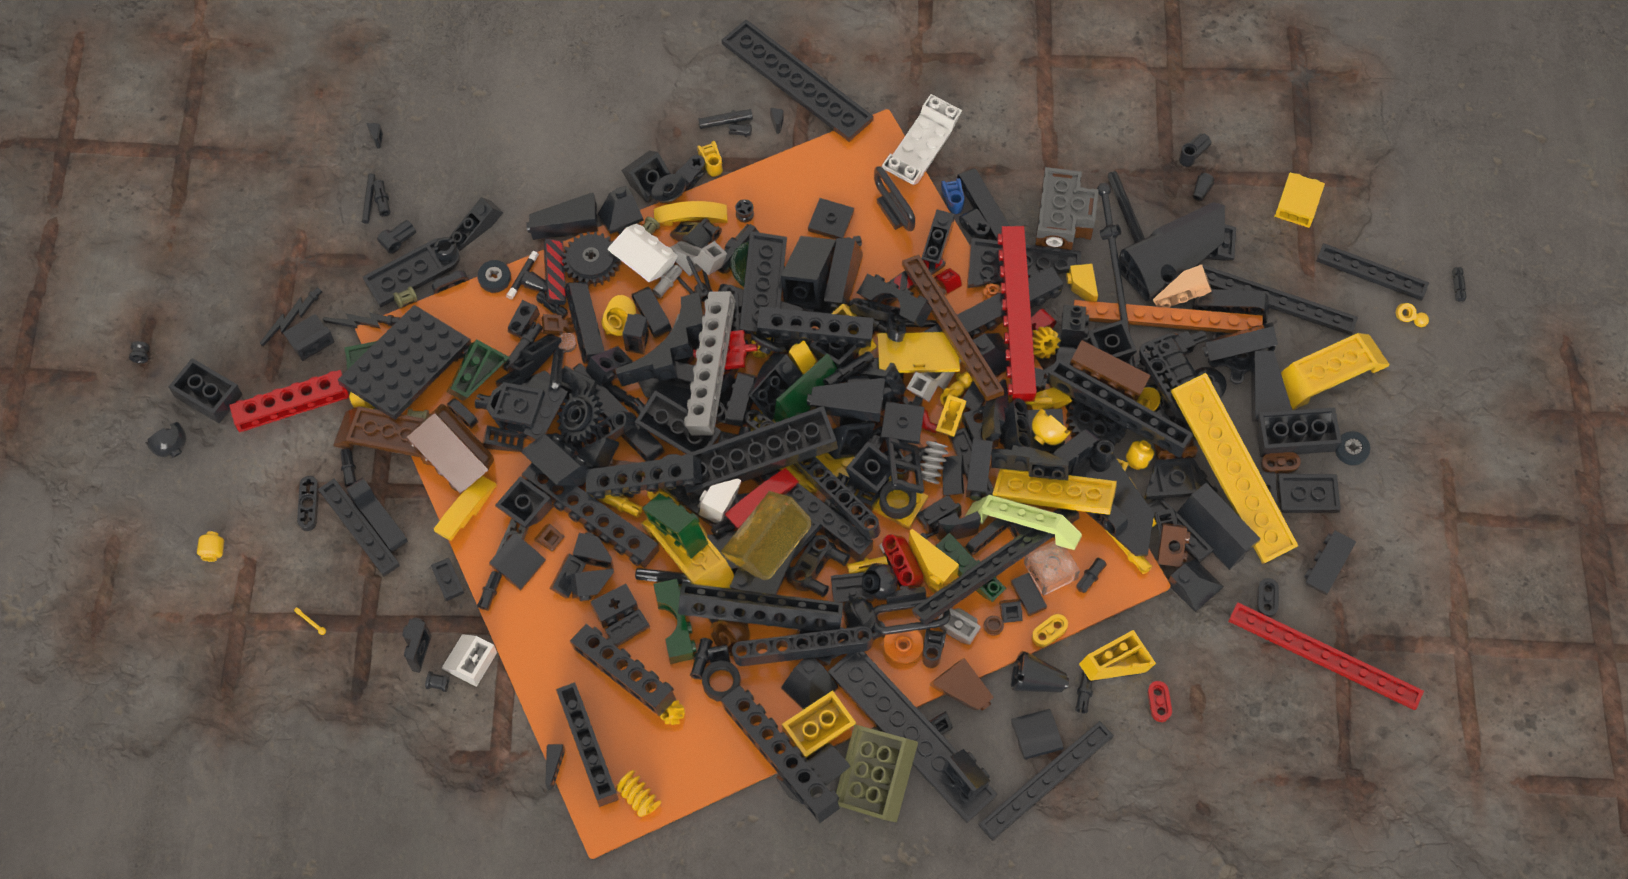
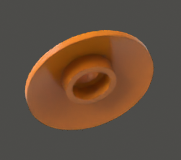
(913, 642)

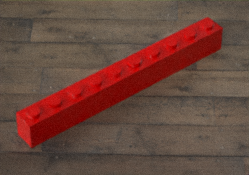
(1018, 314)

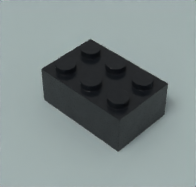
(205, 390)

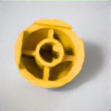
(1048, 429)

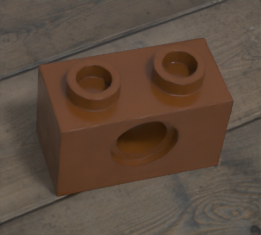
(1165, 554)

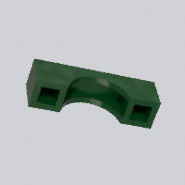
(678, 644)

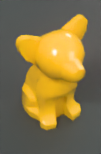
(956, 389)

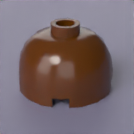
(729, 633)

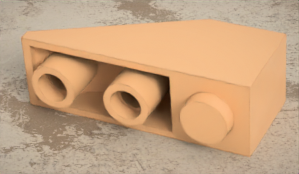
(1186, 286)

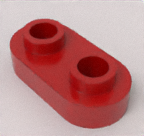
(1159, 702)

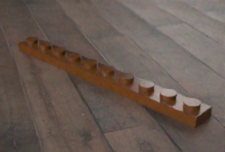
(953, 328)

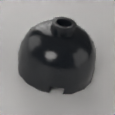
(167, 441)

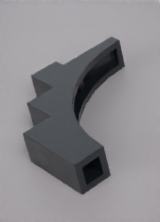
(676, 346)

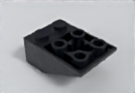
(772, 381)

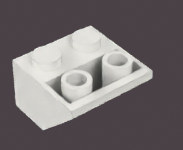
(470, 659)

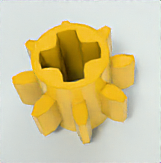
(673, 713)

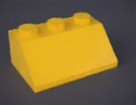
(818, 724)

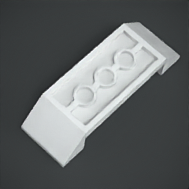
(923, 140)

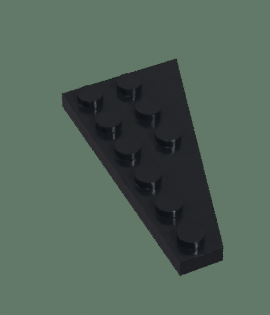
(985, 263)

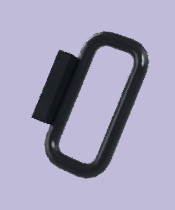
(893, 202)
(904, 600)

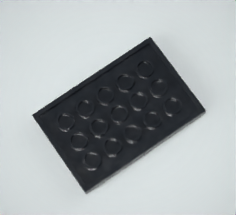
(404, 362)

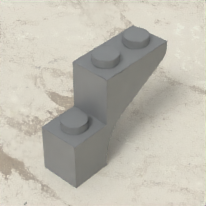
(708, 258)
(926, 383)

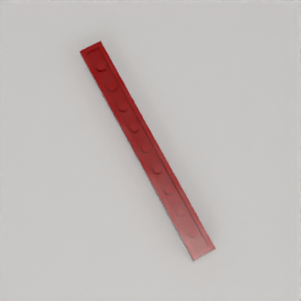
(1326, 656)

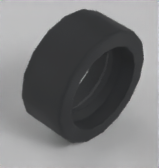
(896, 513)
(716, 666)

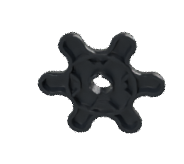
(1238, 366)

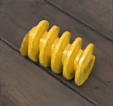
(636, 795)

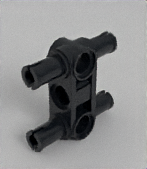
(812, 563)

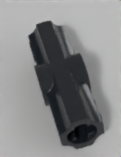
(733, 243)

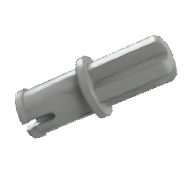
(667, 281)

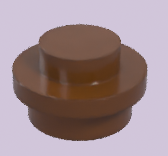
(993, 625)

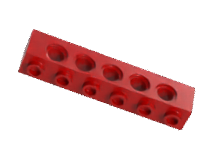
(282, 409)

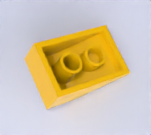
(935, 565)

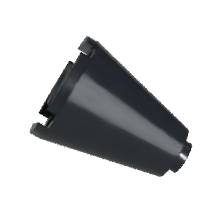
(1037, 675)

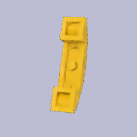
(691, 212)

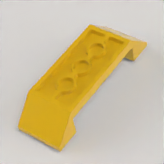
(1331, 367)
(704, 568)

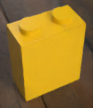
(1299, 199)

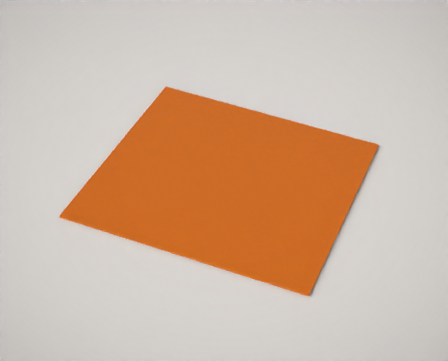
(533, 627)

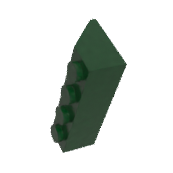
(794, 399)

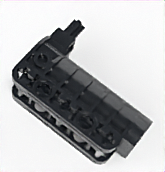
(1170, 368)

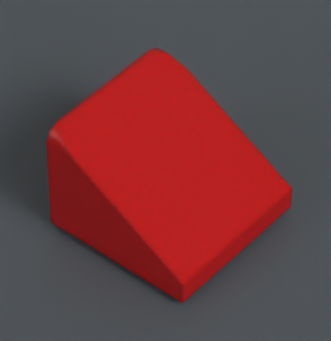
(949, 280)

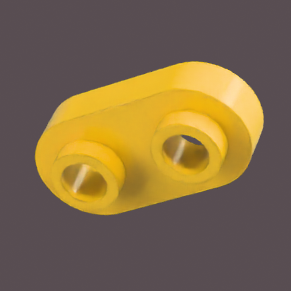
(1049, 631)

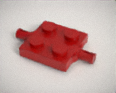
(736, 350)

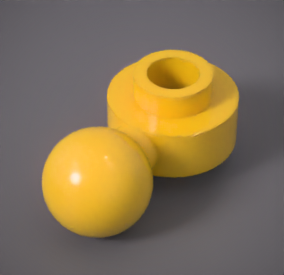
(1420, 319)

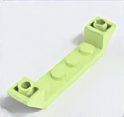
(1065, 533)

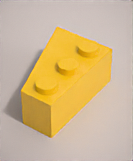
(1118, 658)

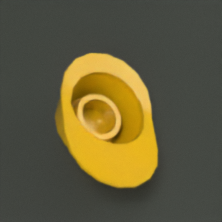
(616, 314)

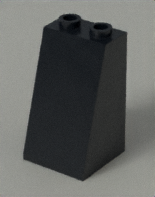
(808, 272)

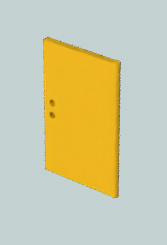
(916, 351)

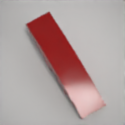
(779, 483)

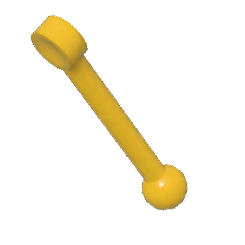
(321, 630)

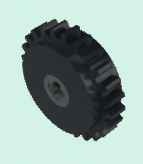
(590, 260)

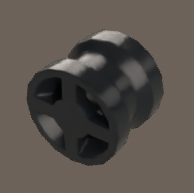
(747, 207)
(139, 352)

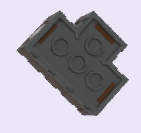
(1065, 209)

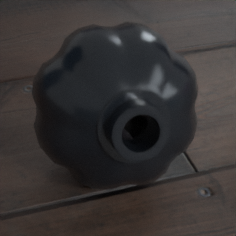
(880, 579)

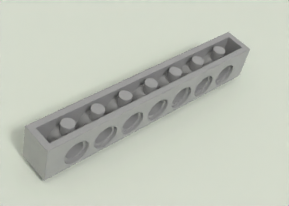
(705, 423)

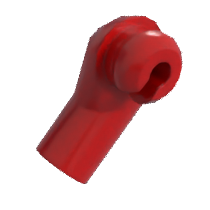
(927, 425)

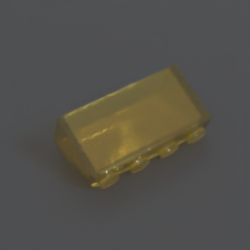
(768, 535)

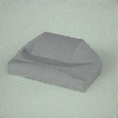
(961, 626)

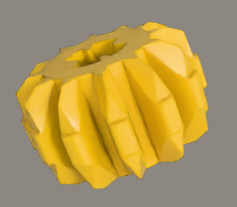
(1045, 342)

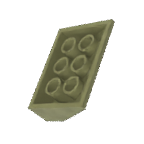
(876, 774)

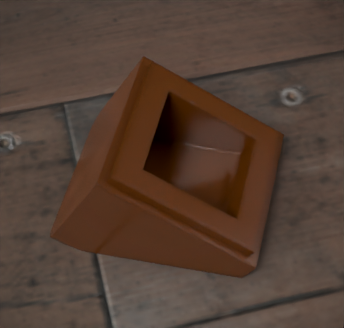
(549, 537)

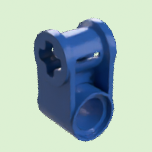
(953, 193)

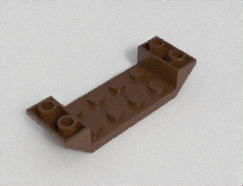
(378, 431)

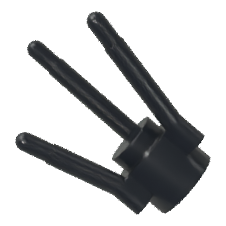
(700, 287)

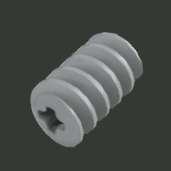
(933, 461)

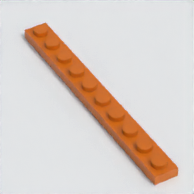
(1171, 317)

